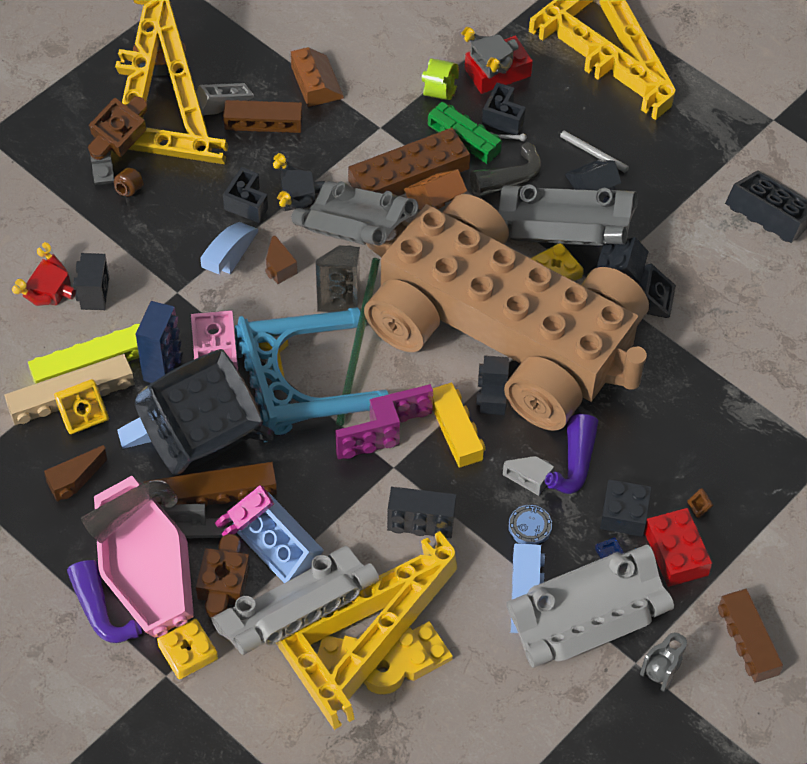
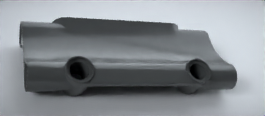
(355, 213)
(567, 215)

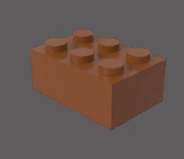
(437, 189)

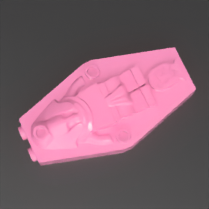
(147, 564)

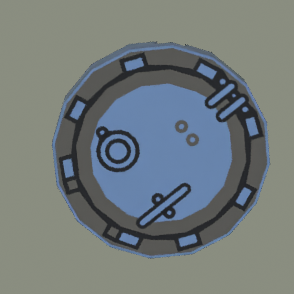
(530, 525)

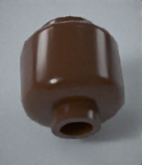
(128, 182)

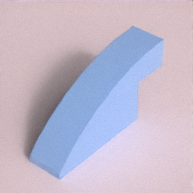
(228, 248)

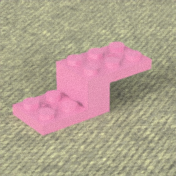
(205, 342)

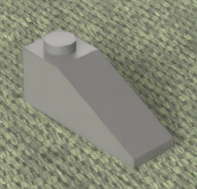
(213, 97)

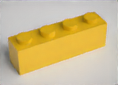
(456, 425)

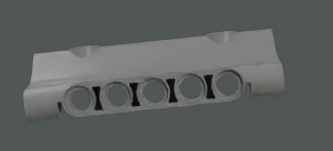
(296, 601)
(589, 606)

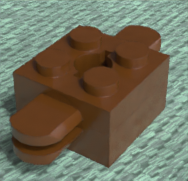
(117, 127)
(222, 575)

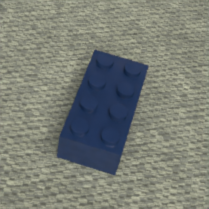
(158, 341)

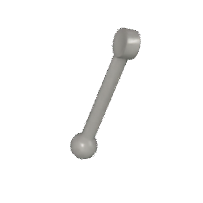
(522, 137)

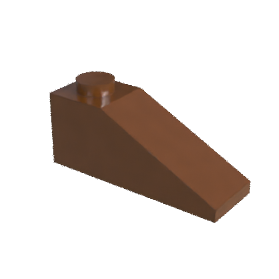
(73, 474)

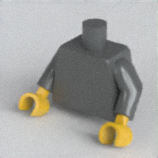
(490, 52)

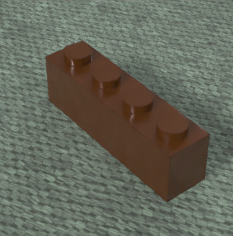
(263, 116)
(750, 636)

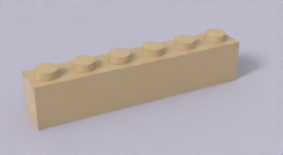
(39, 398)

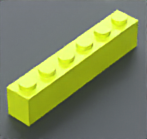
(85, 354)

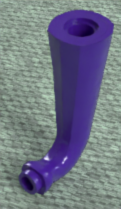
(581, 440)
(89, 591)

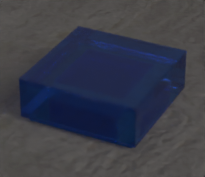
(608, 548)

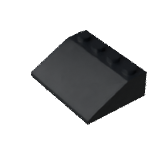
(770, 205)

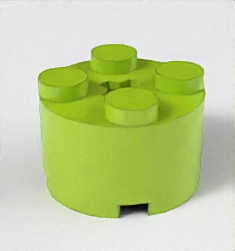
(440, 79)

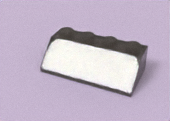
(338, 279)

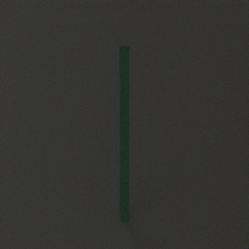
(359, 335)

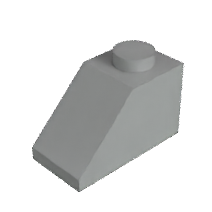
(528, 472)

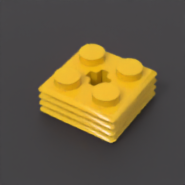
(561, 261)
(93, 412)
(180, 659)

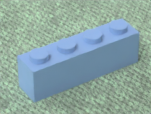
(526, 571)

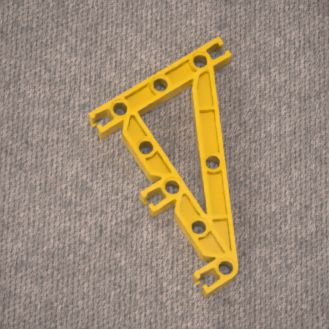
(161, 17)
(636, 68)
(402, 594)

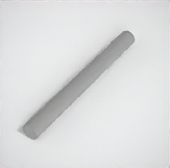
(592, 150)

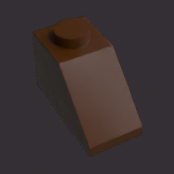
(279, 262)

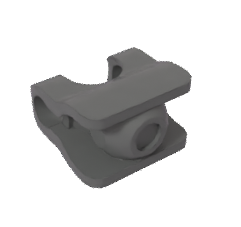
(664, 661)

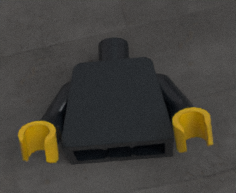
(296, 184)

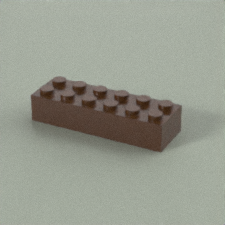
(410, 164)

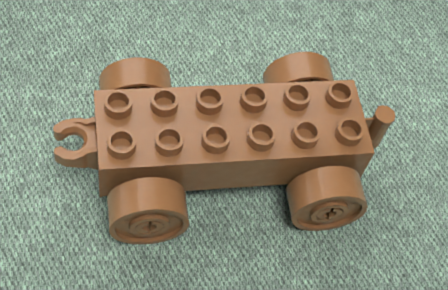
(559, 331)

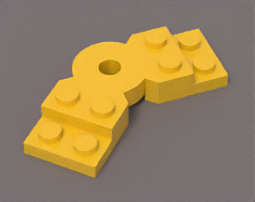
(411, 657)

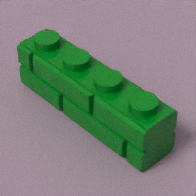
(473, 136)

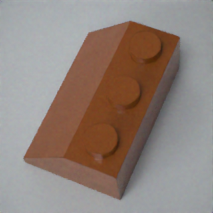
(315, 77)

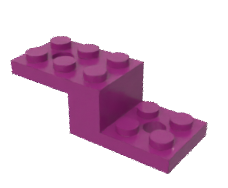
(385, 421)

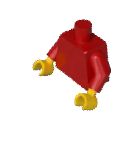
(48, 282)

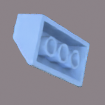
(281, 542)

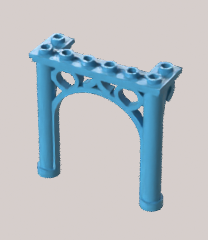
(280, 414)

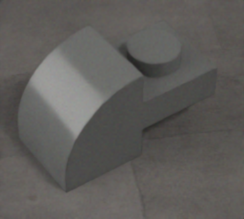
(103, 170)

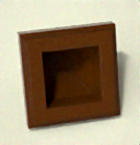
(700, 503)

